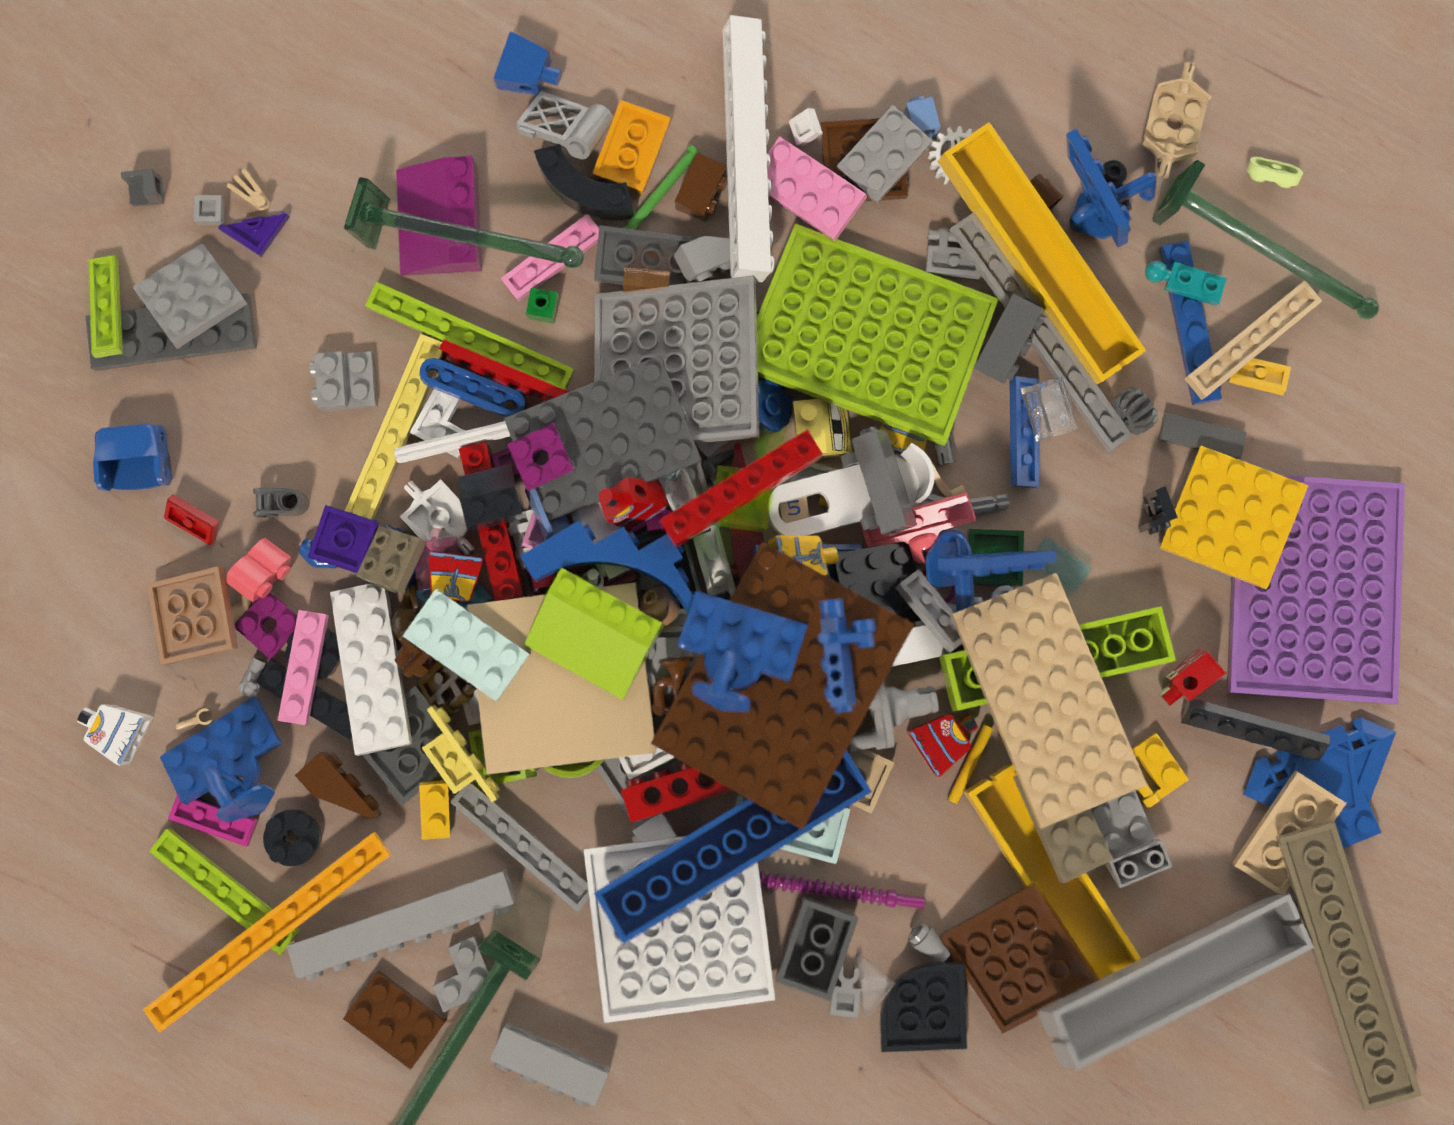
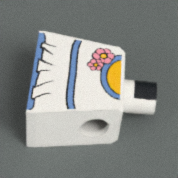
(115, 731)

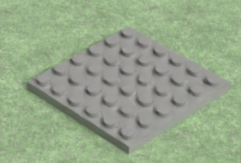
(705, 342)

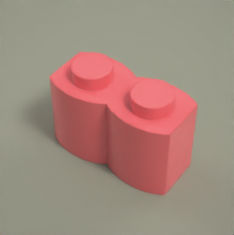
(259, 570)

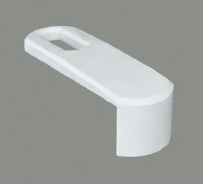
(848, 495)

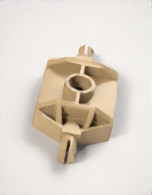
(1187, 104)

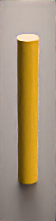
(970, 764)

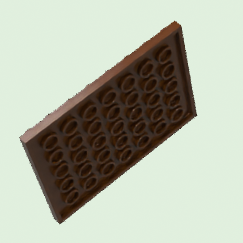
(791, 735)

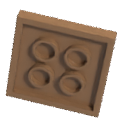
(192, 615)

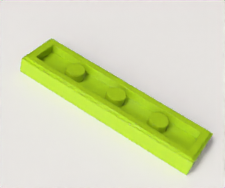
(105, 306)

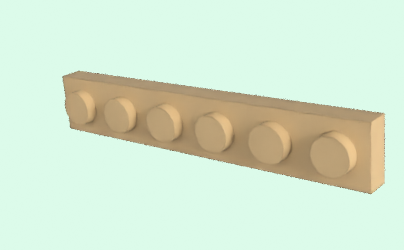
(1253, 340)

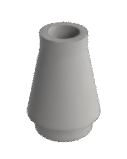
(927, 941)

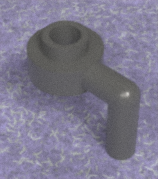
(712, 462)

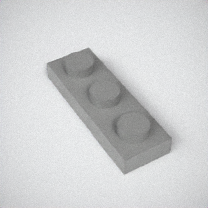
(930, 609)

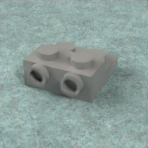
(343, 381)

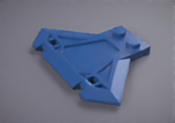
(1342, 771)

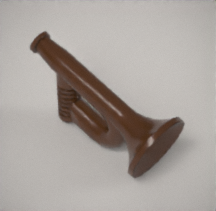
(675, 680)

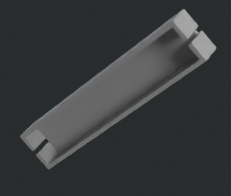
(1174, 981)

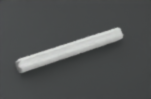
(451, 442)

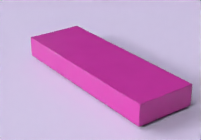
(202, 816)

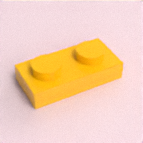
(1263, 376)
(434, 810)

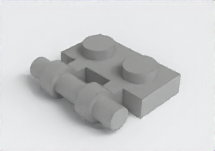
(948, 260)

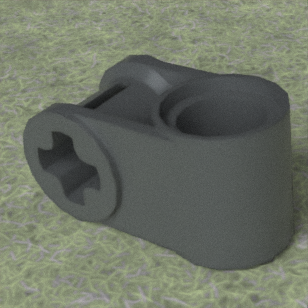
(274, 502)

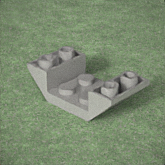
(1130, 840)

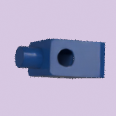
(524, 67)

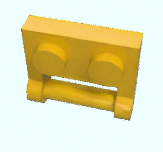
(1160, 767)

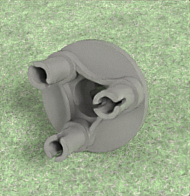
(891, 709)

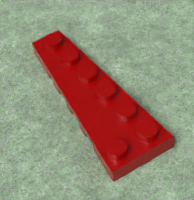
(501, 373)

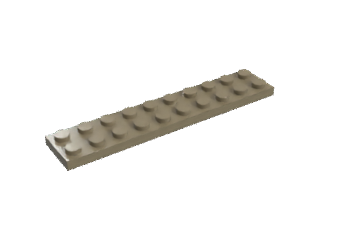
(1348, 966)

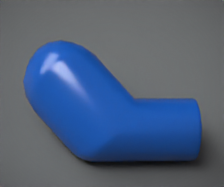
(304, 551)

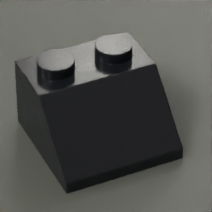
(490, 498)

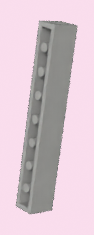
(406, 922)

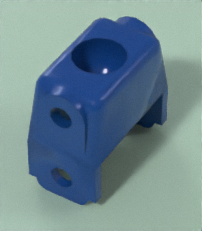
(131, 458)

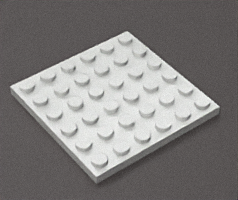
(692, 960)

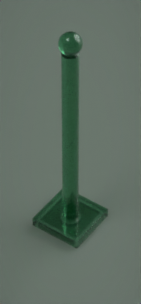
(1181, 195)
(370, 212)
(508, 957)

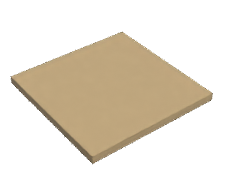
(551, 712)

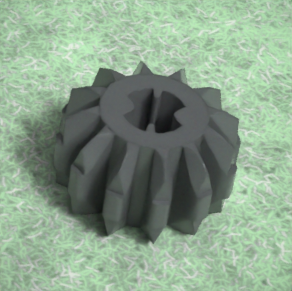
(1135, 410)

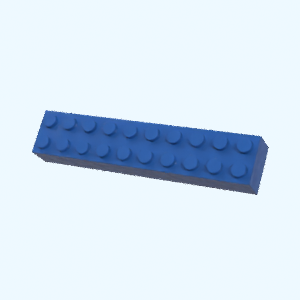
(715, 856)

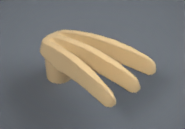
(256, 197)
(944, 488)

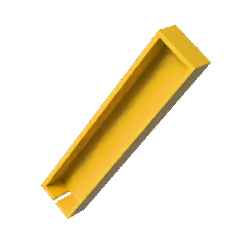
(1040, 252)
(1074, 901)

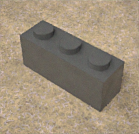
(1010, 339)

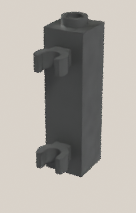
(883, 482)

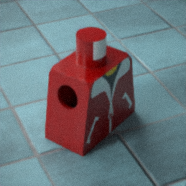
(1202, 671)

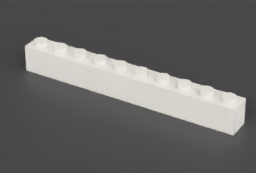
(747, 148)

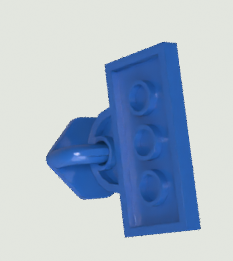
(1099, 205)
(952, 563)
(739, 642)
(221, 756)

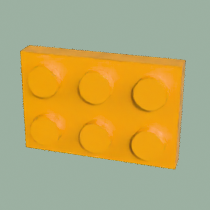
(631, 146)

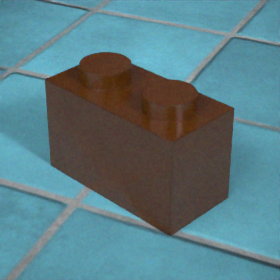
(701, 187)

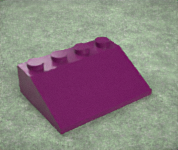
(445, 192)

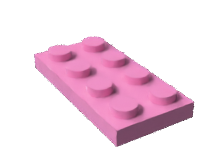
(811, 190)

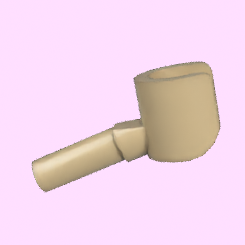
(194, 720)

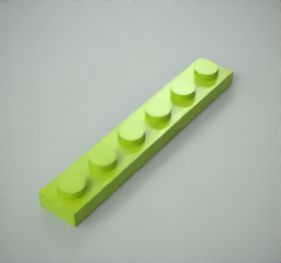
(214, 883)

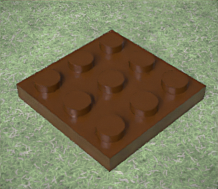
(840, 139)

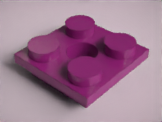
(524, 451)
(252, 624)

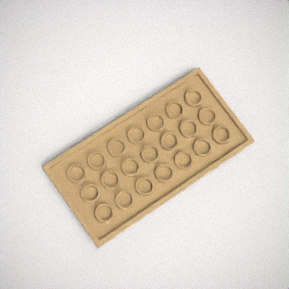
(1048, 700)

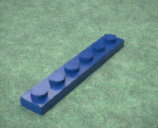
(1189, 321)

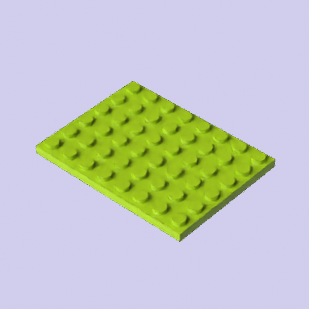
(871, 334)

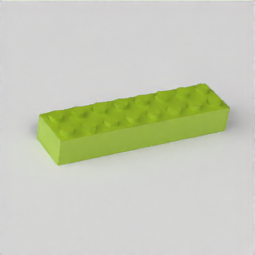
(1115, 643)

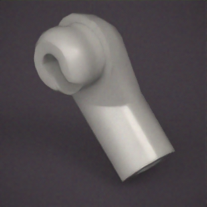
(248, 683)

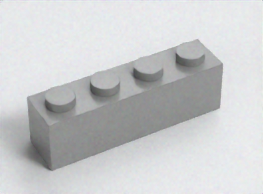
(549, 1064)

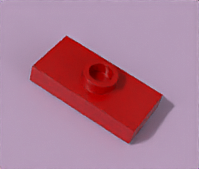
(191, 519)

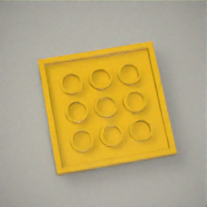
(1233, 517)

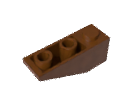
(329, 782)

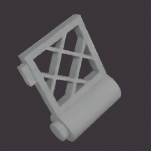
(581, 132)

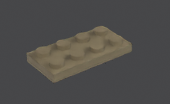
(1072, 843)

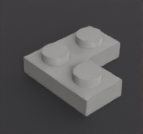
(471, 973)

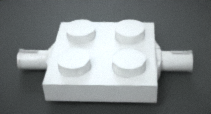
(436, 514)

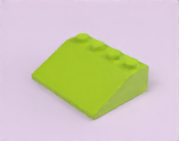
(593, 633)

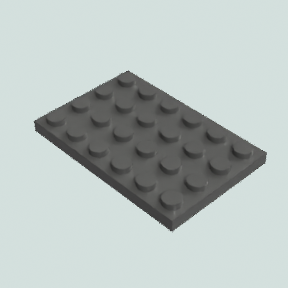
(611, 433)

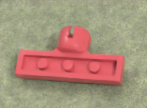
(930, 520)

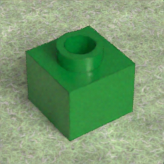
(546, 313)

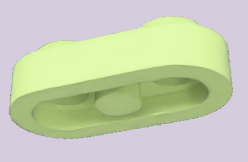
(1274, 171)

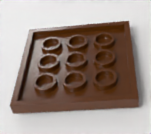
(1019, 957)

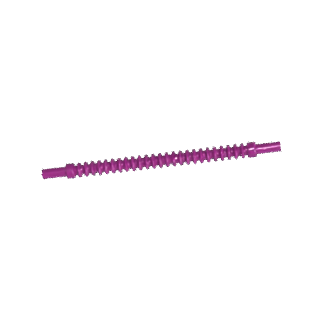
(889, 897)

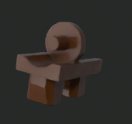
(412, 659)

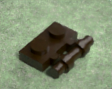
(439, 682)

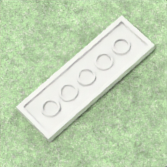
(369, 670)

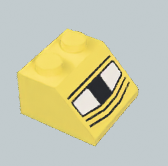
(825, 423)

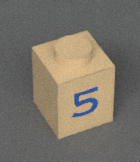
(794, 510)

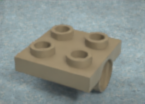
(391, 559)

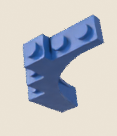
(575, 548)

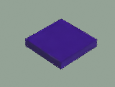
(342, 539)

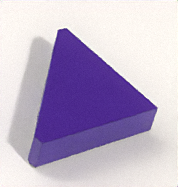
(256, 232)

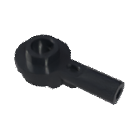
(1116, 173)

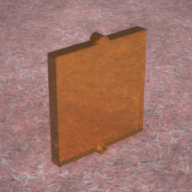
(644, 279)

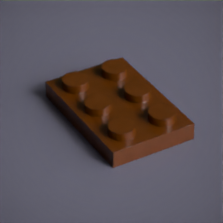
(394, 1019)

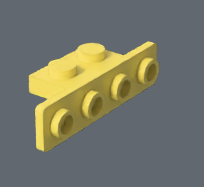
(453, 760)

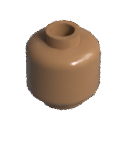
(660, 604)

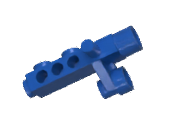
(837, 656)

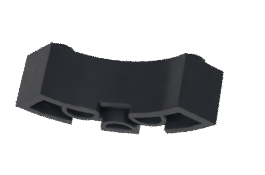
(580, 192)

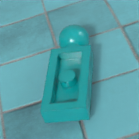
(1187, 281)

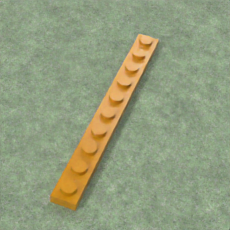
(267, 932)

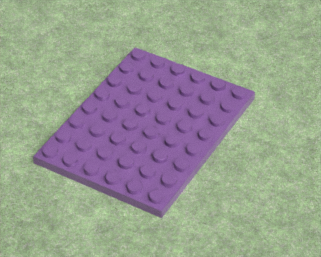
(1332, 603)

